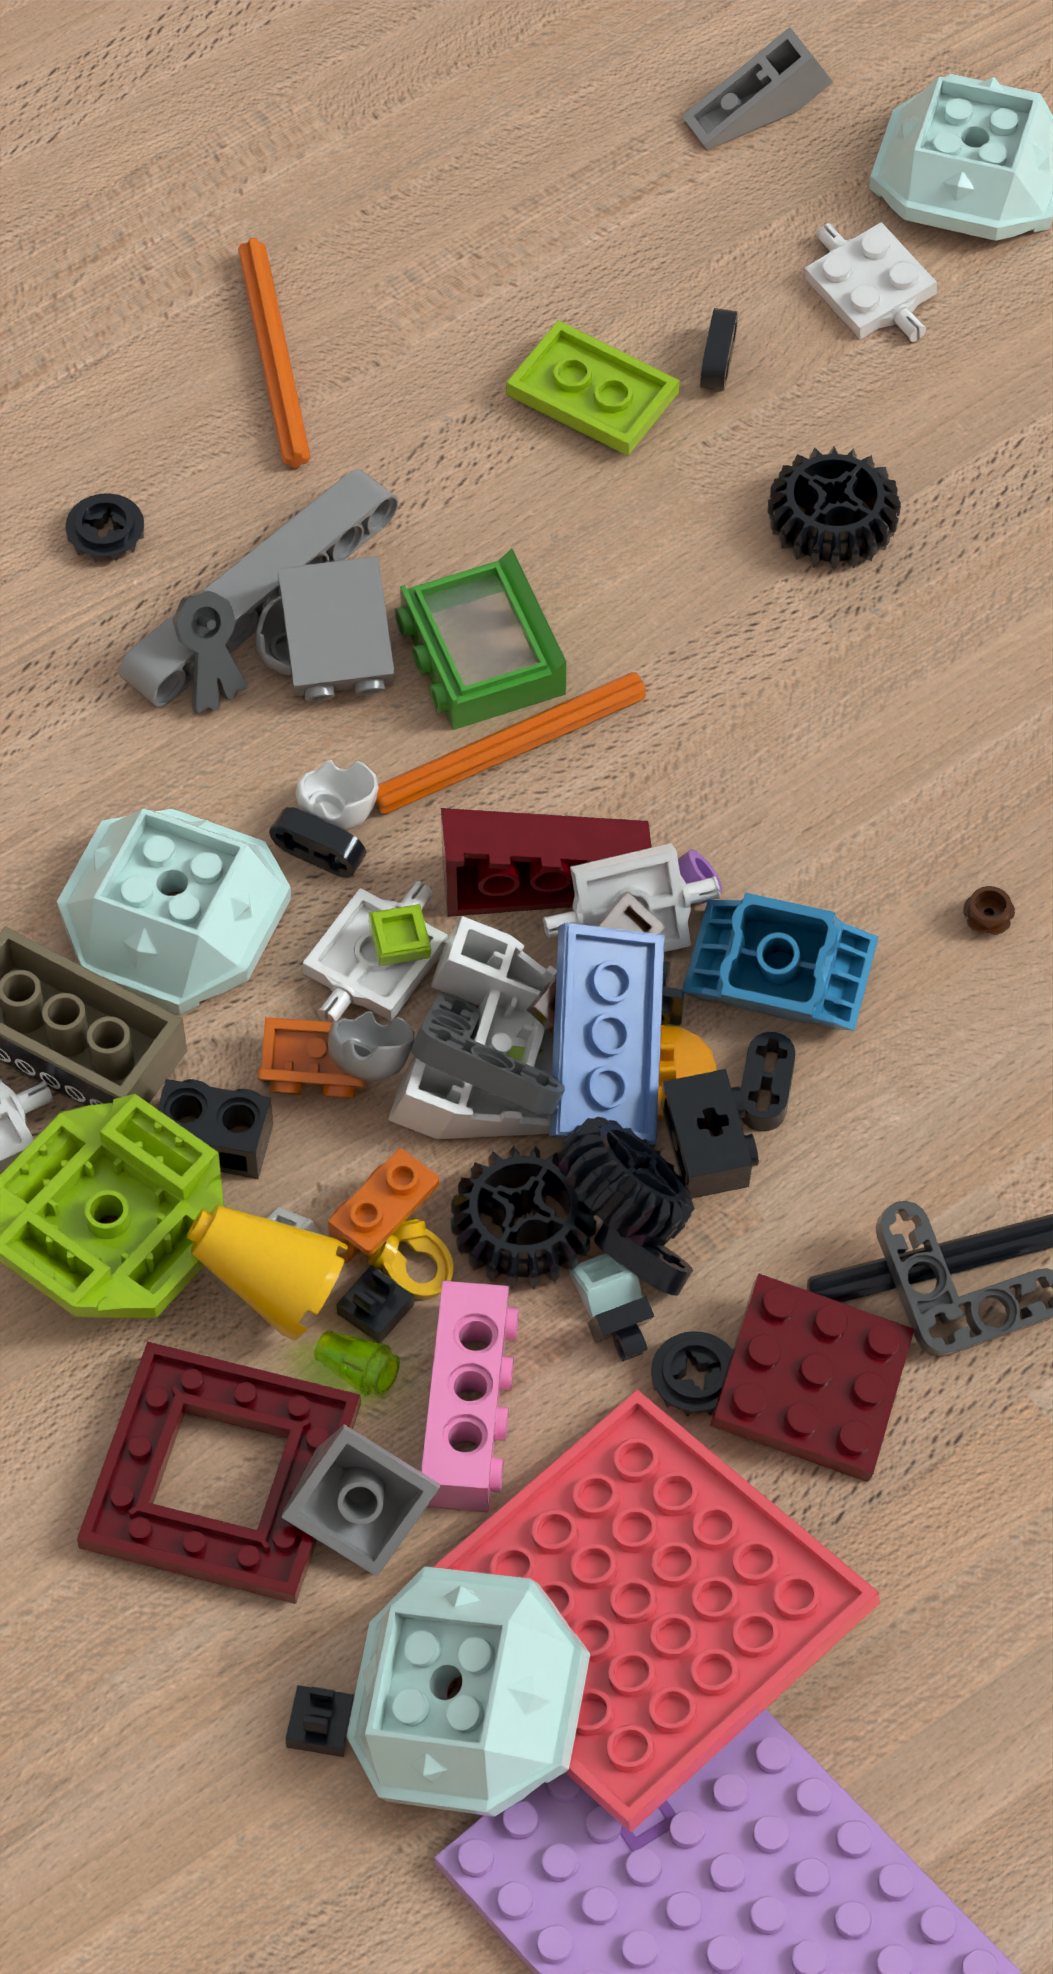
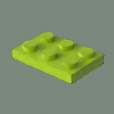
(592, 387)

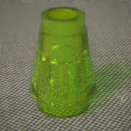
(360, 1362)

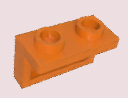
(298, 1055)
(382, 1204)

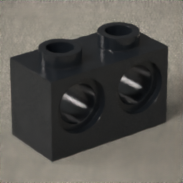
(219, 1112)

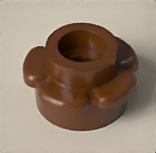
(989, 900)

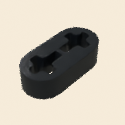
(719, 349)
(317, 842)
(778, 1082)
(655, 1266)

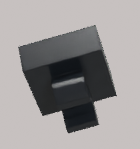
(375, 1304)
(623, 1325)
(319, 1720)

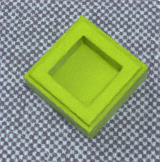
(399, 935)

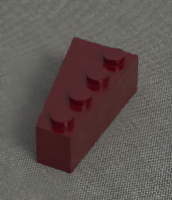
(525, 858)

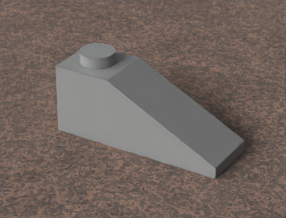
(760, 92)

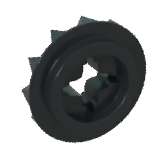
(92, 515)
(670, 1366)

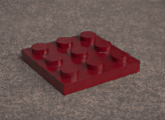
(812, 1377)

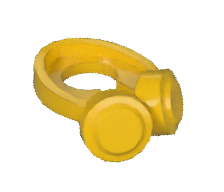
(421, 1241)

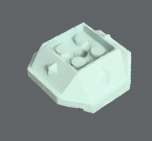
(969, 159)
(179, 944)
(515, 1704)

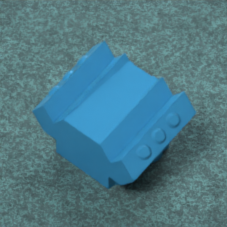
(781, 961)

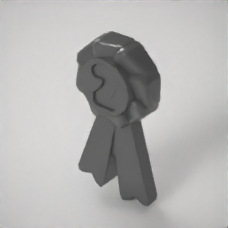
(205, 625)

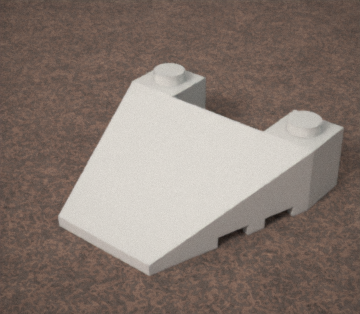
(503, 981)

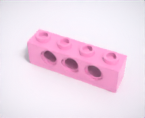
(467, 1315)

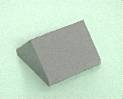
(359, 1499)

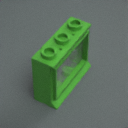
(482, 642)

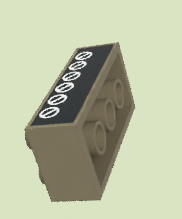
(80, 1028)

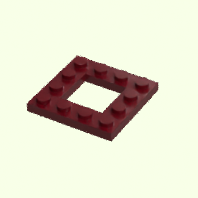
(177, 1382)

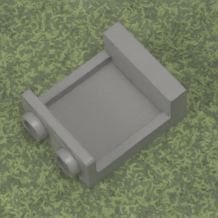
(336, 628)

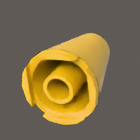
(268, 1264)

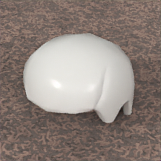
(338, 794)

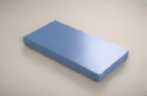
(607, 1028)

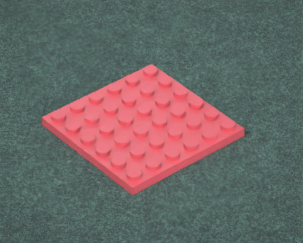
(677, 1587)

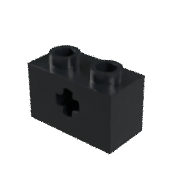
(706, 1161)

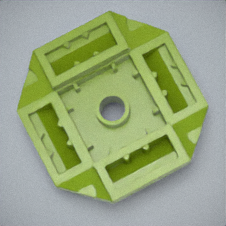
(100, 1164)

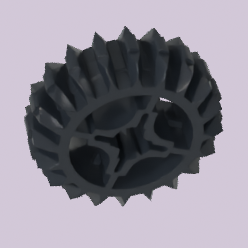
(838, 521)
(625, 1182)
(533, 1243)

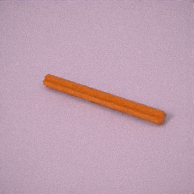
(274, 354)
(509, 742)

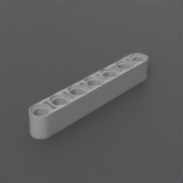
(320, 533)

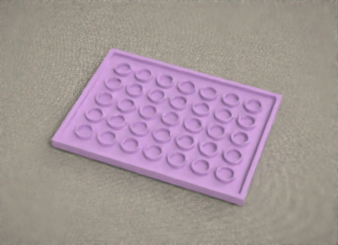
(754, 1877)

